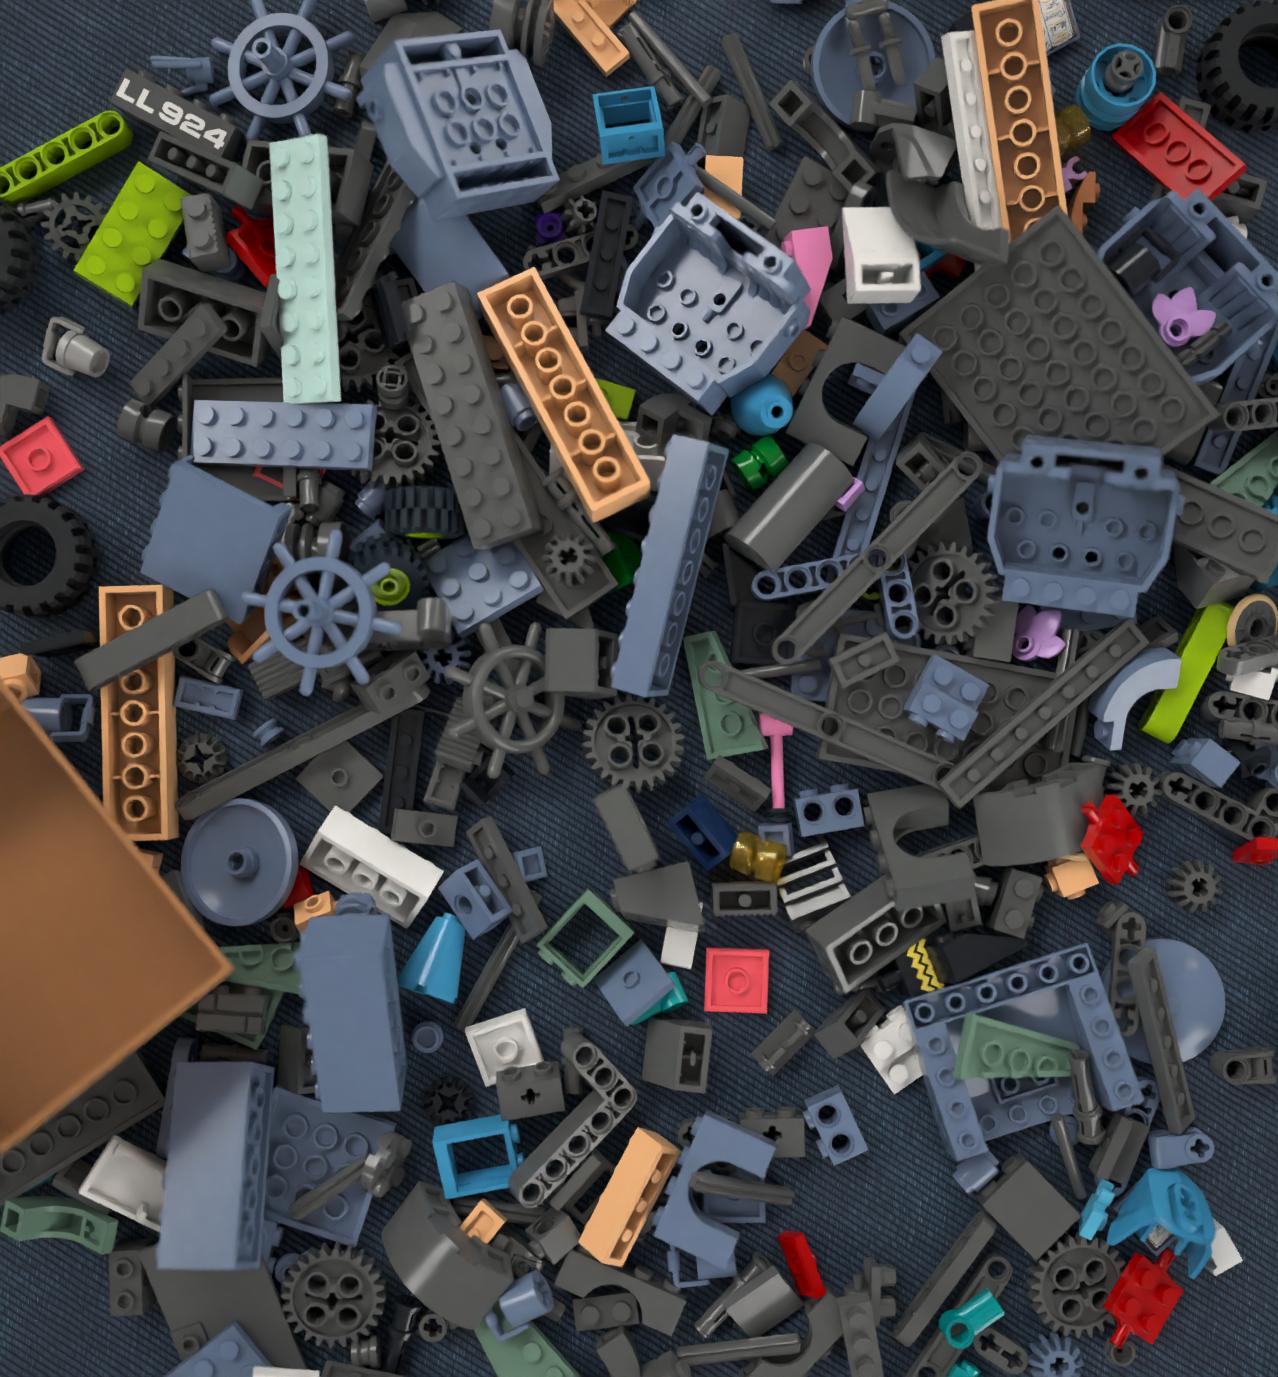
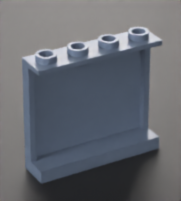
(213, 539)

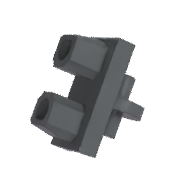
(570, 308)
(873, 1278)

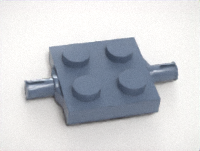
(667, 181)

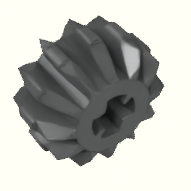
(567, 548)
(1145, 787)
(1204, 882)

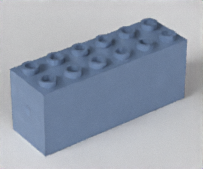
(353, 1013)
(216, 1166)

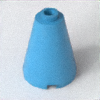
(763, 406)
(436, 961)

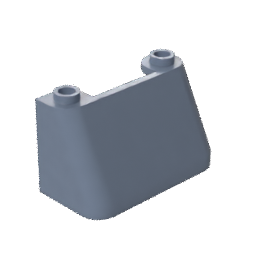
(446, 252)

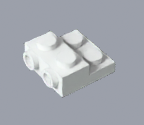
(893, 1050)

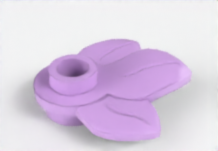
(1181, 314)
(1040, 632)

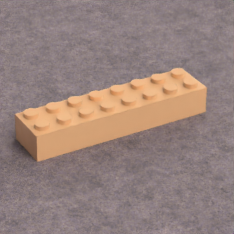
(1019, 111)
(564, 395)
(139, 723)

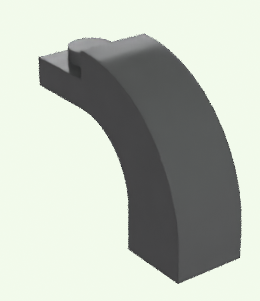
(619, 1352)

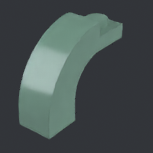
(58, 1218)

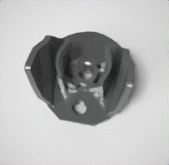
(913, 153)

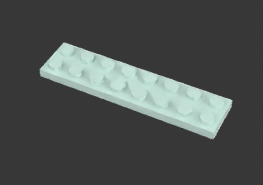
(305, 269)

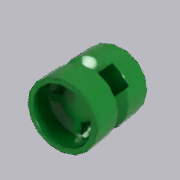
(756, 465)

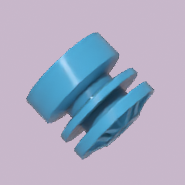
(1107, 108)

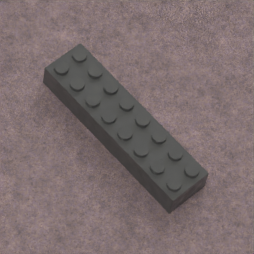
(470, 417)

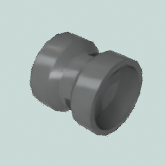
(392, 387)

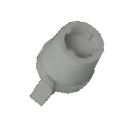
(74, 350)

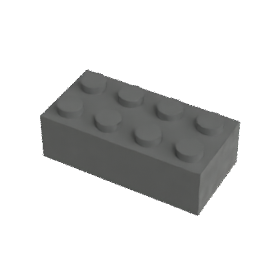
(348, 180)
(175, 292)
(868, 934)

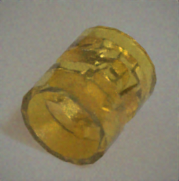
(1072, 128)
(768, 861)

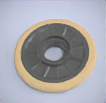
(1252, 608)

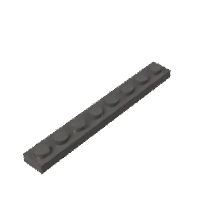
(1042, 713)

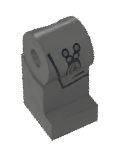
(521, 1257)

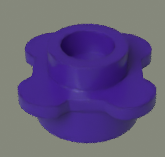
(543, 222)

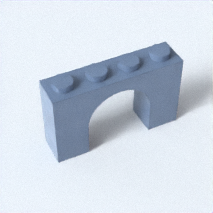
(681, 1220)

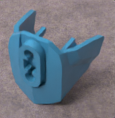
(1178, 1205)

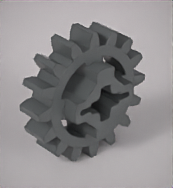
(62, 232)

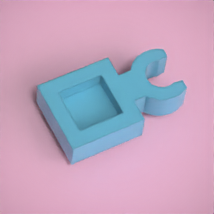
(1094, 1215)

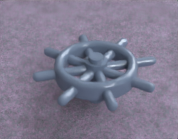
(260, 47)
(320, 612)

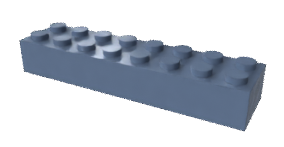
(669, 566)

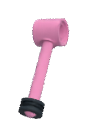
(776, 729)

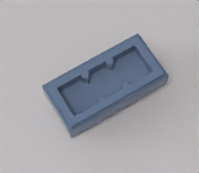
(208, 697)

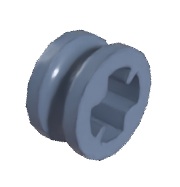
(268, 732)

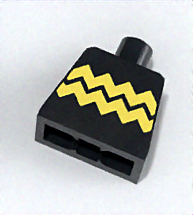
(912, 971)

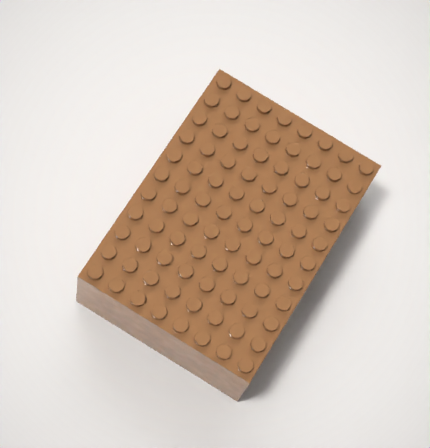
(87, 935)

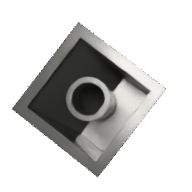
(660, 898)

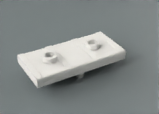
(127, 1182)

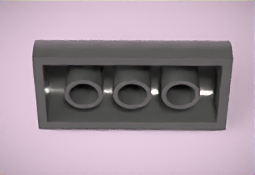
(790, 507)

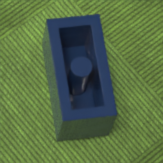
(704, 832)

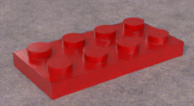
(1178, 150)

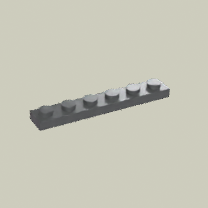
(1161, 1040)

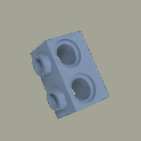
(828, 818)
(839, 1123)

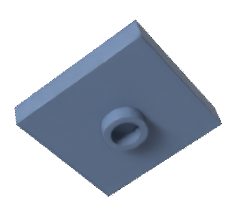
(634, 982)

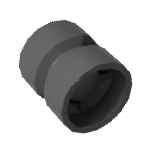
(142, 423)

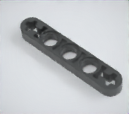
(944, 1278)

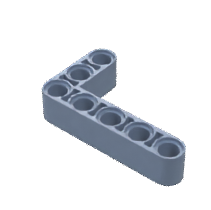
(814, 584)

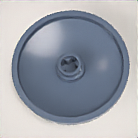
(837, 75)
(239, 862)
(1192, 993)

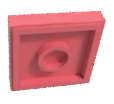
(40, 458)
(736, 980)

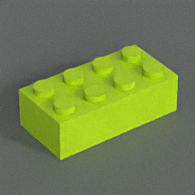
(133, 234)

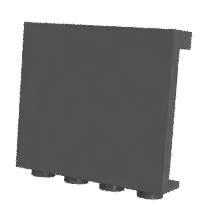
(237, 476)

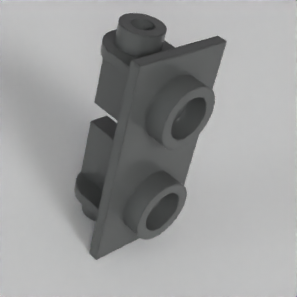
(783, 1042)

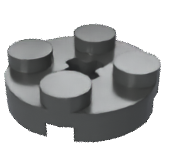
(385, 1167)

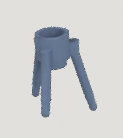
(197, 70)

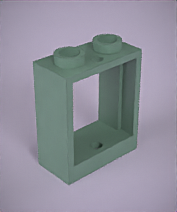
(571, 972)

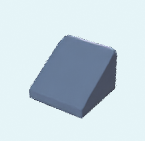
(530, 863)

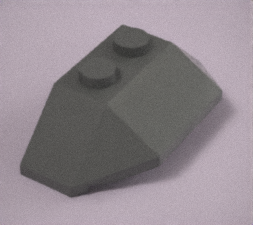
(408, 27)

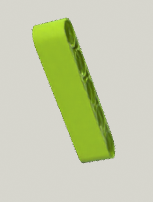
(75, 161)
(1198, 652)

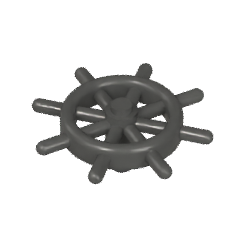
(511, 699)

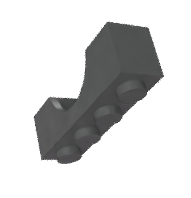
(815, 125)
(659, 1299)
(822, 1333)

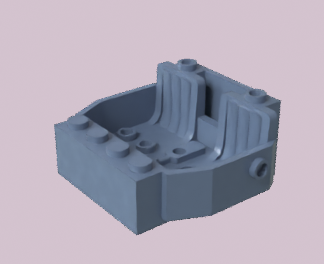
(457, 95)
(1216, 263)
(679, 285)
(1125, 524)

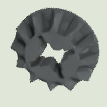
(212, 767)

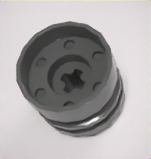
(525, 27)
(306, 543)

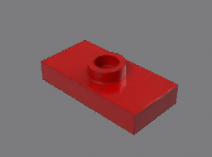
(1257, 851)
(801, 1264)

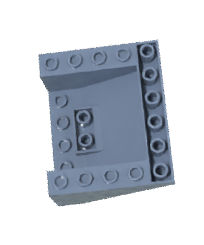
(1046, 995)

